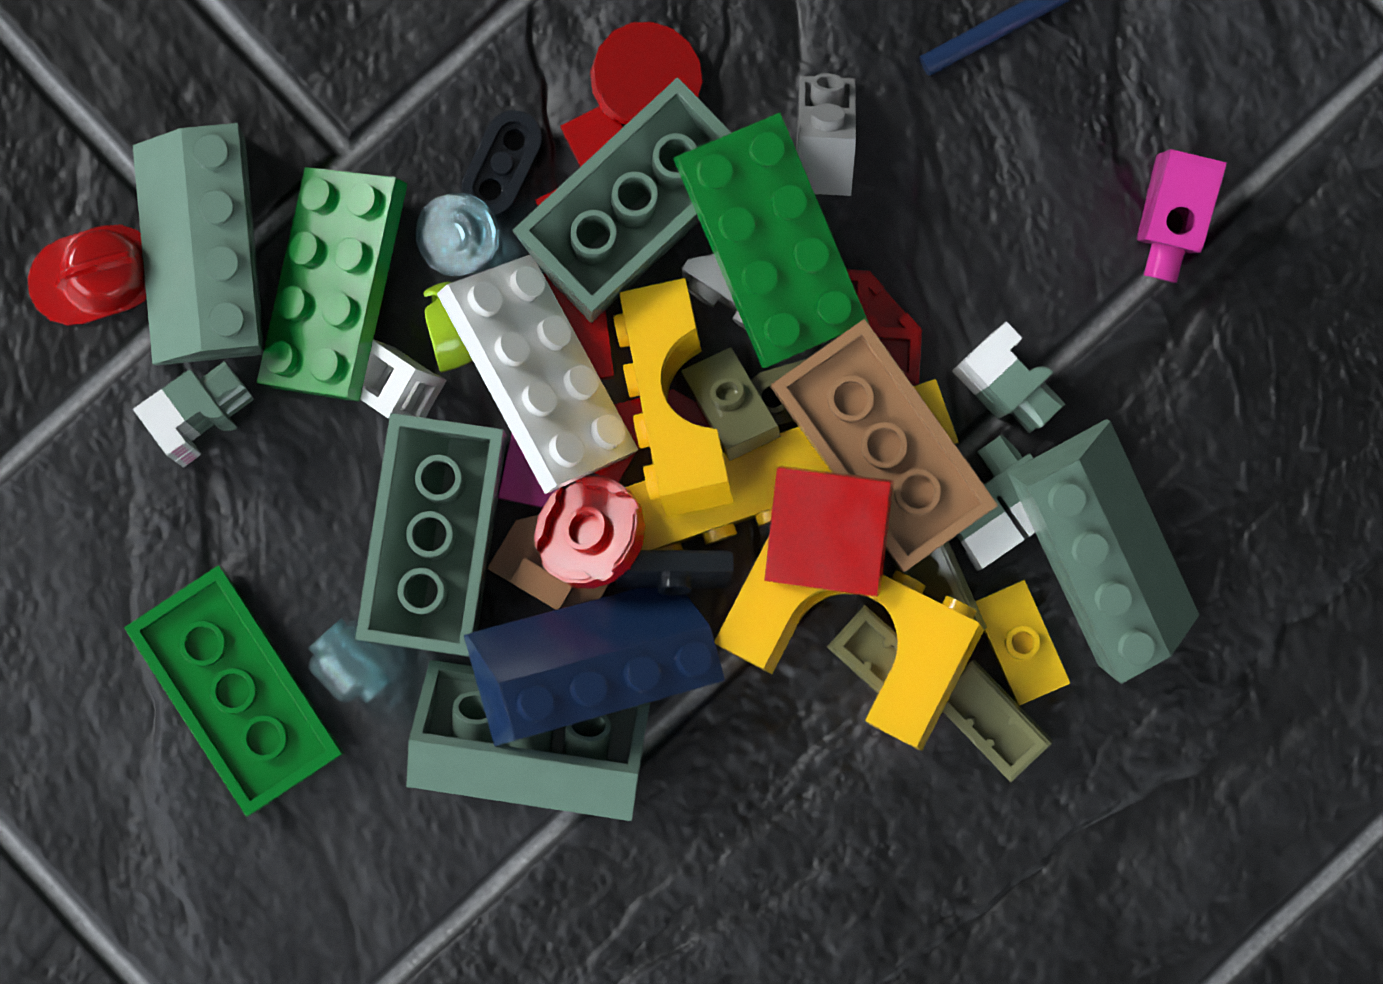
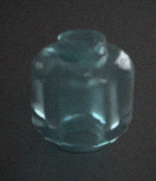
(349, 665)

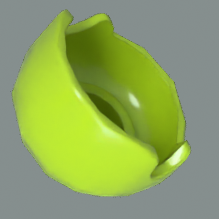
(446, 341)

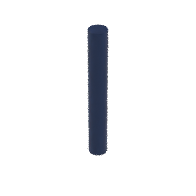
(986, 33)

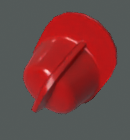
(89, 275)

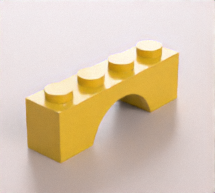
(686, 457)

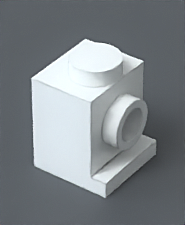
(399, 383)

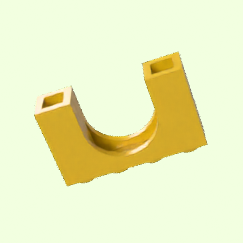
(931, 644)

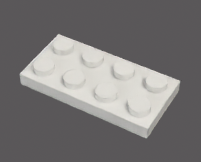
(537, 372)

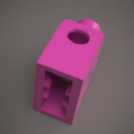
(1190, 188)

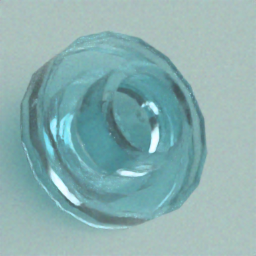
(457, 234)

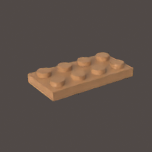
(876, 425)

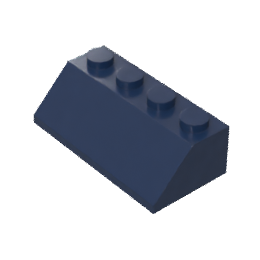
(590, 661)

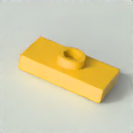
(1021, 643)

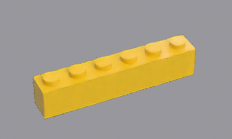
(751, 486)

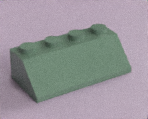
(621, 204)
(198, 245)
(431, 534)
(1106, 551)
(570, 769)

